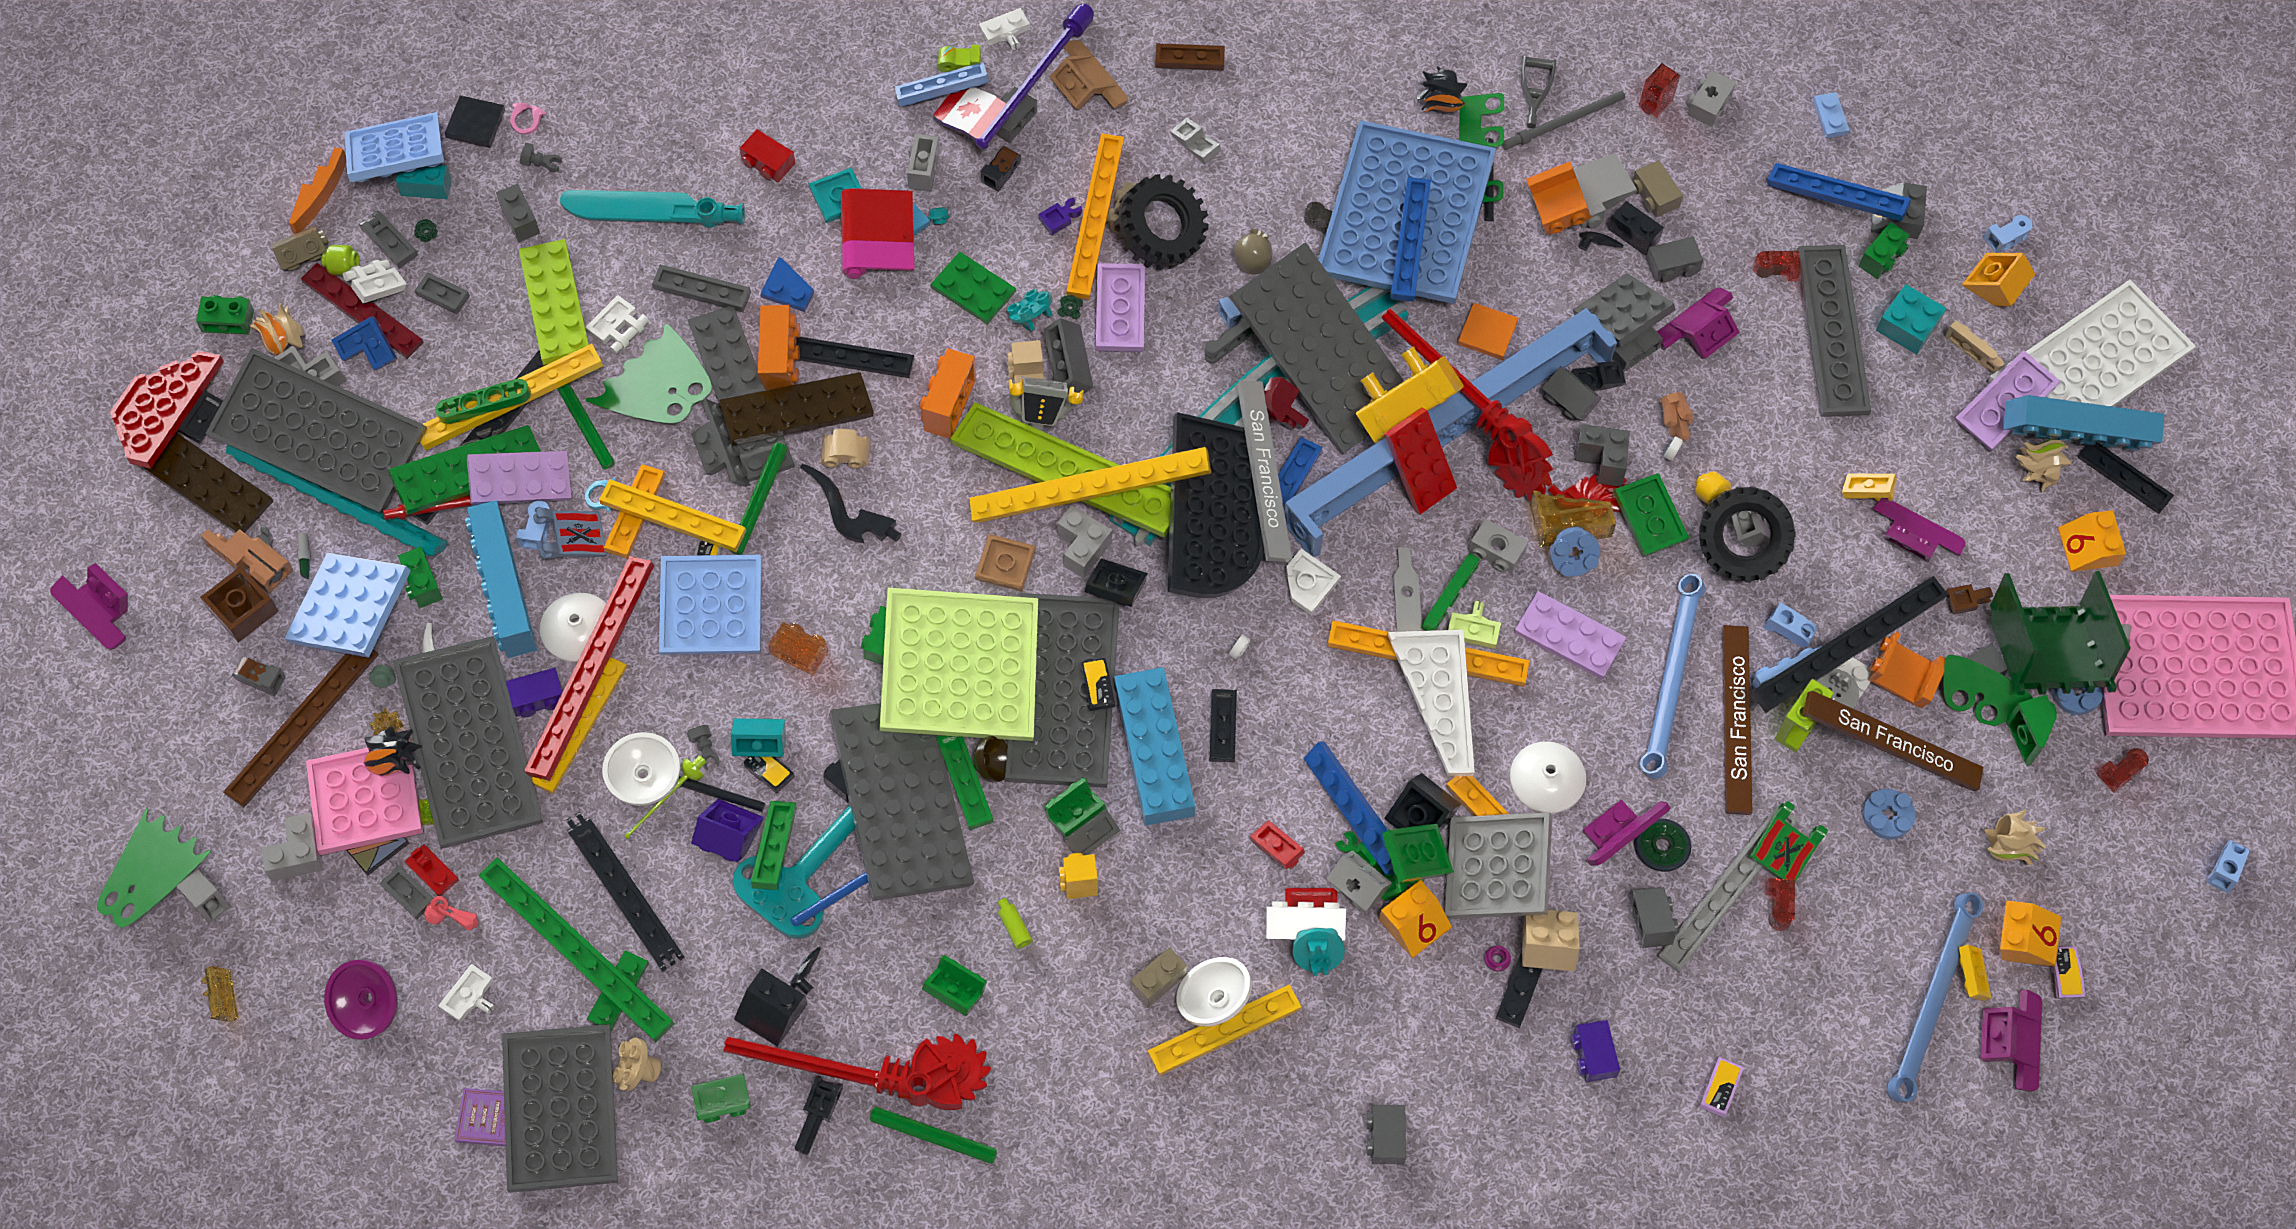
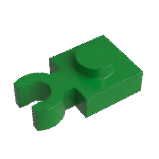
(1359, 848)

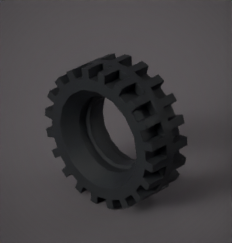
(1140, 237)
(1751, 567)

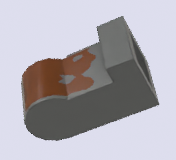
(259, 675)

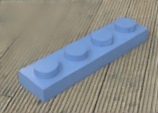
(941, 84)

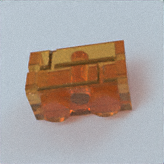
(798, 648)

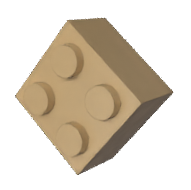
(1551, 940)

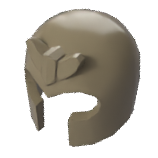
(1253, 252)

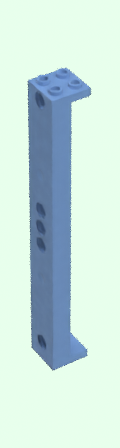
(1450, 419)

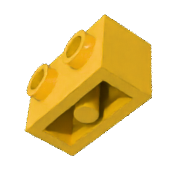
(1079, 876)

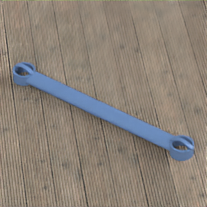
(1673, 676)
(1935, 998)

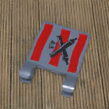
(575, 533)

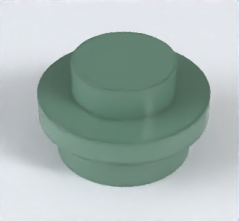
(382, 676)

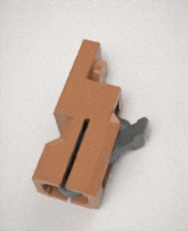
(254, 554)

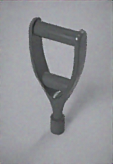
(1531, 93)

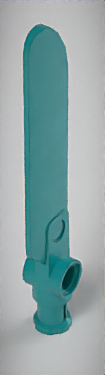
(649, 207)

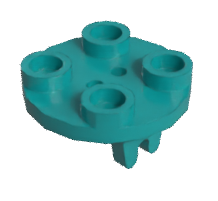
(1030, 307)
(1318, 950)

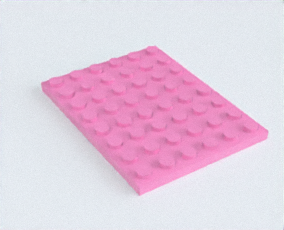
(2205, 668)

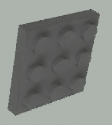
(1627, 308)

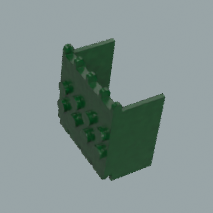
(2056, 647)

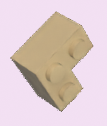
(1025, 360)

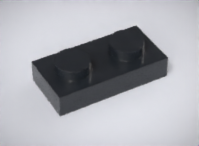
(200, 417)

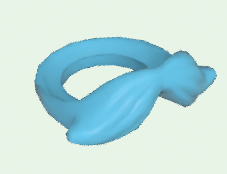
(596, 506)

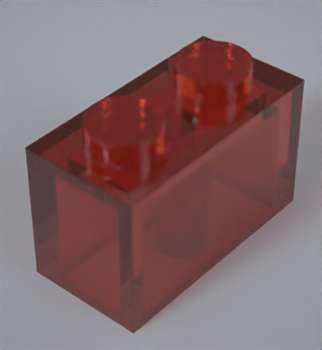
(1659, 90)

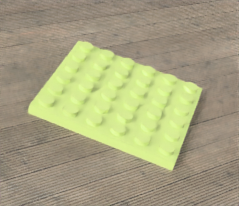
(959, 664)

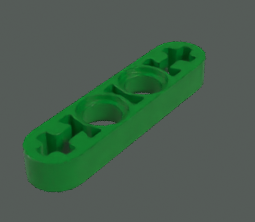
(483, 404)
(1451, 593)

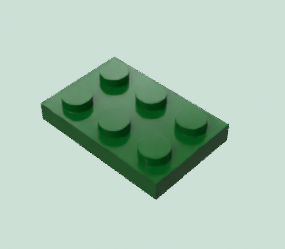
(973, 287)
(1651, 515)
(1417, 853)

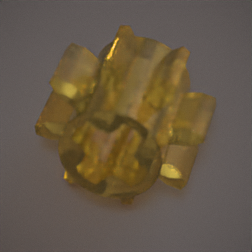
(384, 717)

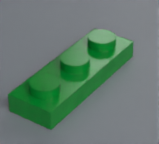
(604, 1011)

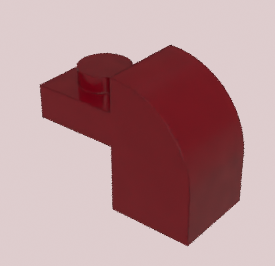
(1278, 399)

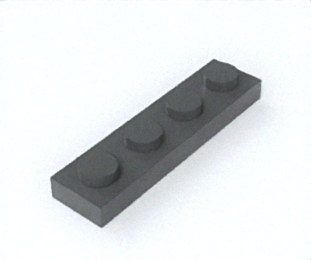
(701, 288)

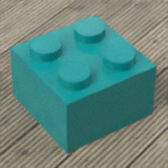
(1911, 319)

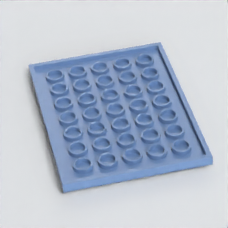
(1370, 204)

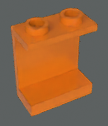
(1559, 198)
(1906, 672)

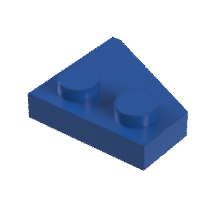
(787, 287)

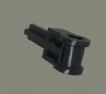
(819, 1107)

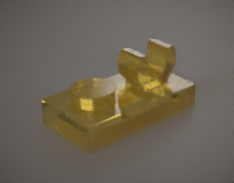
(220, 994)

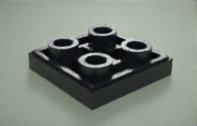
(474, 121)

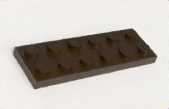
(796, 408)
(209, 484)

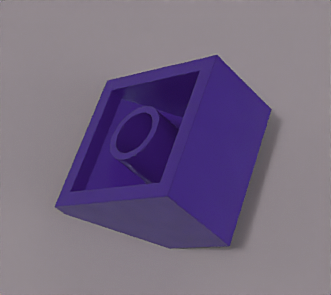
(726, 830)

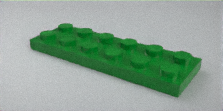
(445, 474)

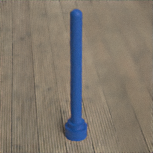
(829, 900)

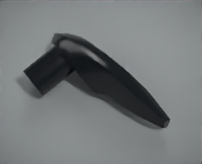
(1597, 238)
(799, 978)

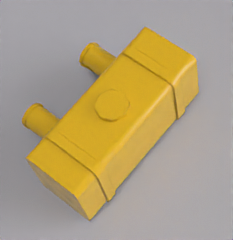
(1424, 389)

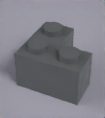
(1607, 448)

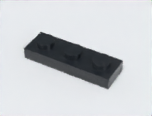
(1518, 994)

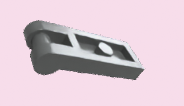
(388, 239)
(1227, 342)

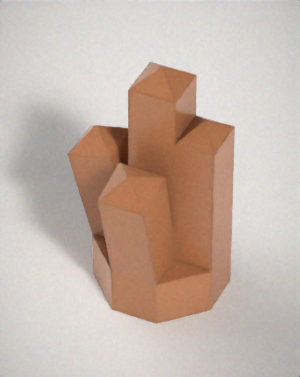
(1677, 415)

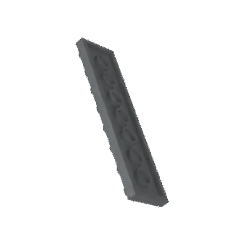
(1833, 331)
(734, 374)

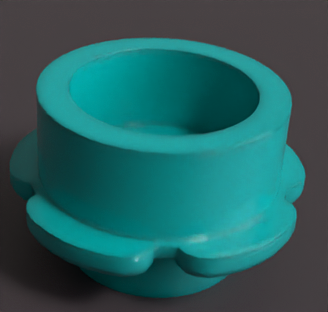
(939, 215)

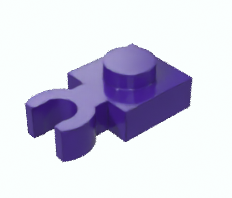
(1058, 217)

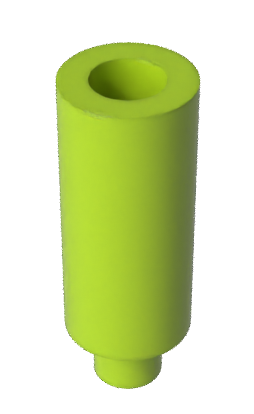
(1014, 924)

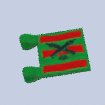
(1784, 848)

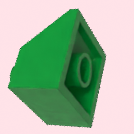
(2031, 726)

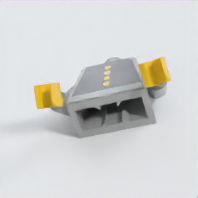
(1042, 401)

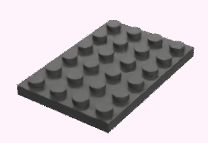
(559, 1108)

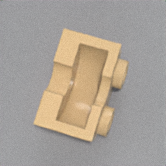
(845, 447)

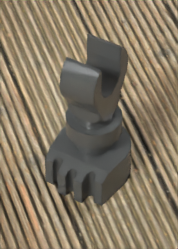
(528, 156)
(701, 734)

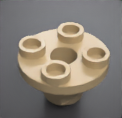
(635, 1065)

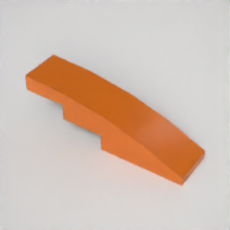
(314, 196)

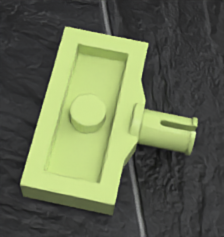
(1476, 627)

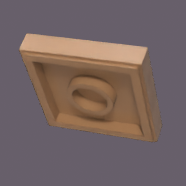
(1005, 562)

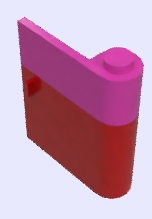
(876, 230)

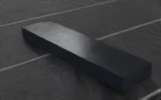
(2126, 476)

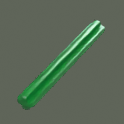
(586, 426)
(761, 492)
(933, 1135)

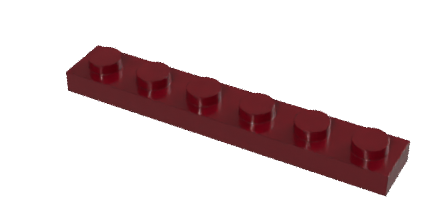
(346, 300)

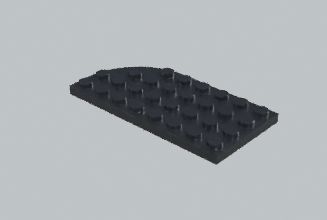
(1213, 515)

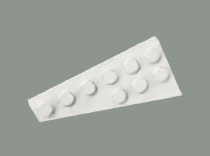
(1438, 680)

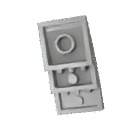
(1604, 181)

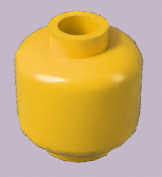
(1711, 486)

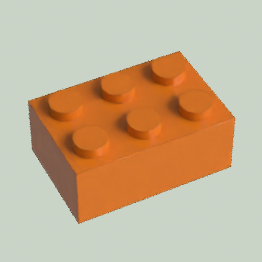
(778, 346)
(948, 393)

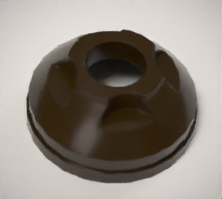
(995, 756)

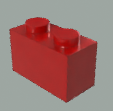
(767, 156)

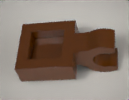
(1965, 599)

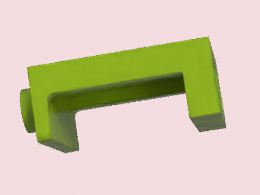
(1796, 726)

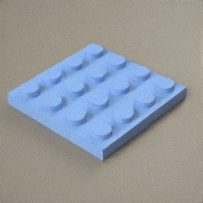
(393, 147)
(347, 604)
(710, 604)

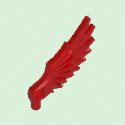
(1590, 490)

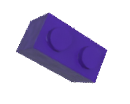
(535, 692)
(1596, 1051)

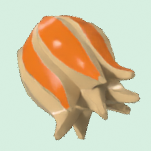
(278, 330)

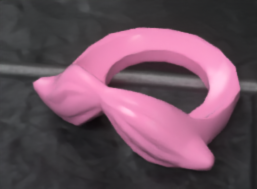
(537, 113)

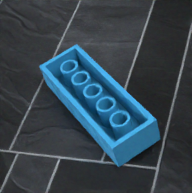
(2083, 422)
(500, 579)
(1154, 746)

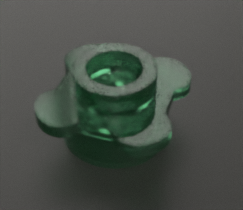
(1067, 301)

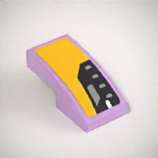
(2068, 974)
(1721, 1087)

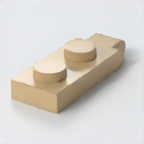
(1974, 347)

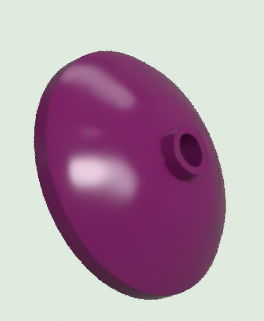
(348, 999)

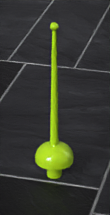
(691, 770)

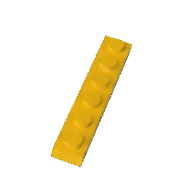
(672, 515)
(606, 685)
(1210, 1038)

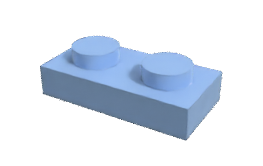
(1831, 115)

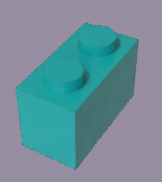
(425, 182)
(758, 737)

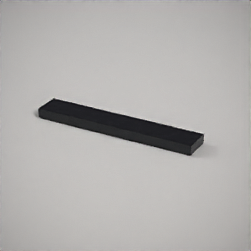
(855, 357)

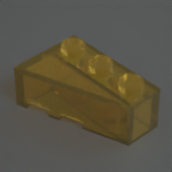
(1558, 513)

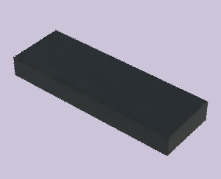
(1223, 725)

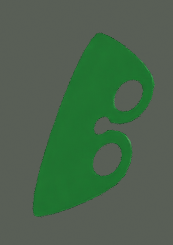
(1975, 678)

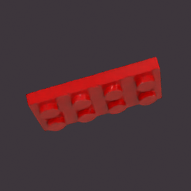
(1420, 460)

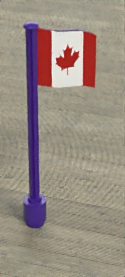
(982, 113)

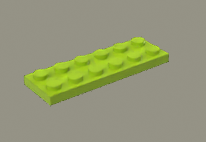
(553, 300)

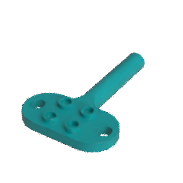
(793, 893)

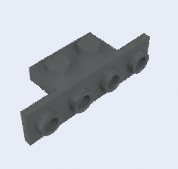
(715, 446)

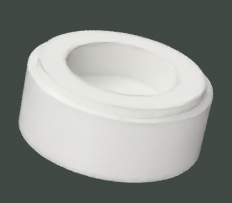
(1673, 448)
(1239, 647)

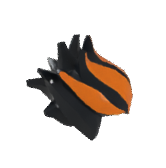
(1442, 91)
(390, 752)

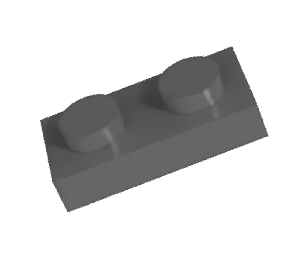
(442, 293)
(1092, 833)
(406, 892)

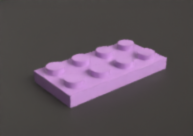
(1120, 307)
(1986, 412)
(519, 477)
(1570, 635)

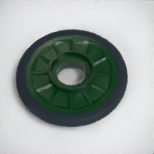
(1663, 860)

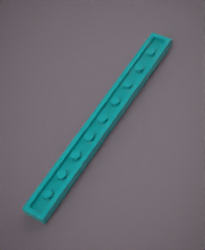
(401, 529)

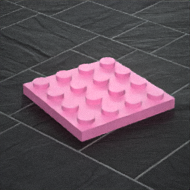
(358, 806)

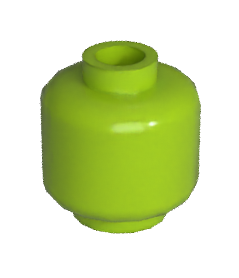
(340, 259)

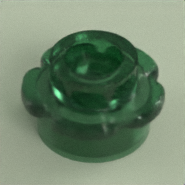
(423, 225)

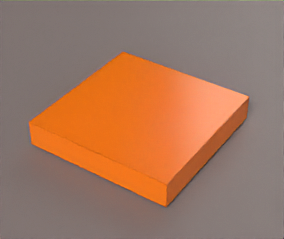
(1488, 331)

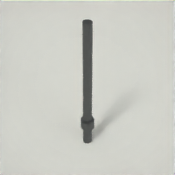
(1525, 136)

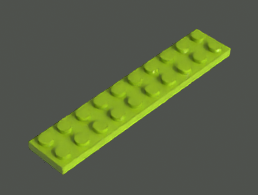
(1050, 458)

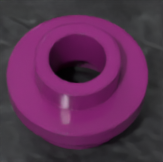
(1503, 953)

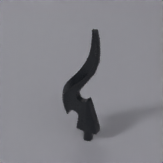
(851, 528)

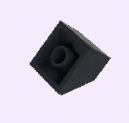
(1422, 804)
(770, 1007)

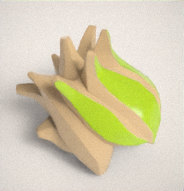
(2043, 461)
(2015, 838)

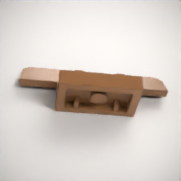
(1083, 76)

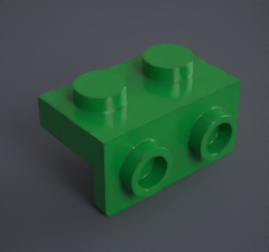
(1073, 807)
(955, 985)
(721, 1098)

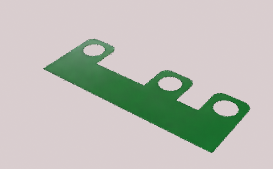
(1471, 130)

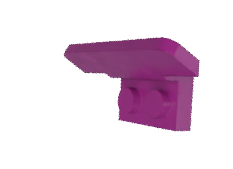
(1705, 324)
(1916, 532)
(95, 604)
(1618, 828)
(2015, 1037)

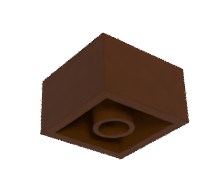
(239, 604)

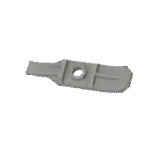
(1407, 608)

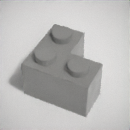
(321, 367)
(1087, 538)
(297, 855)

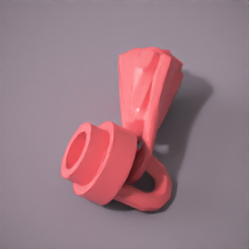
(436, 913)

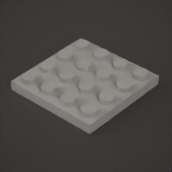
(1499, 865)

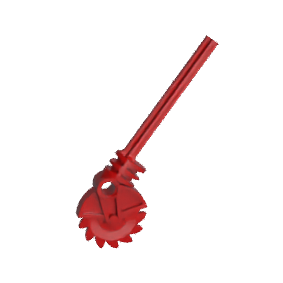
(1516, 448)
(944, 1070)

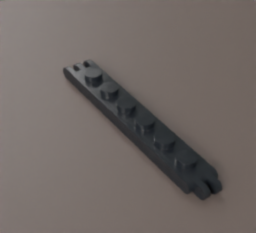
(623, 891)

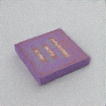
(481, 1118)

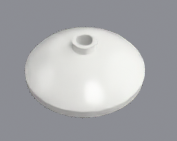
(563, 637)
(636, 755)
(1543, 790)
(1214, 991)

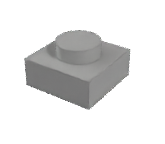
(1597, 213)

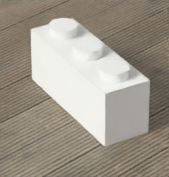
(1286, 921)

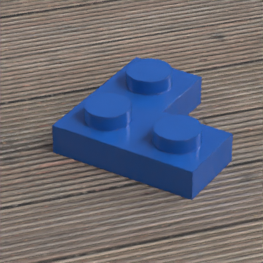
(365, 337)

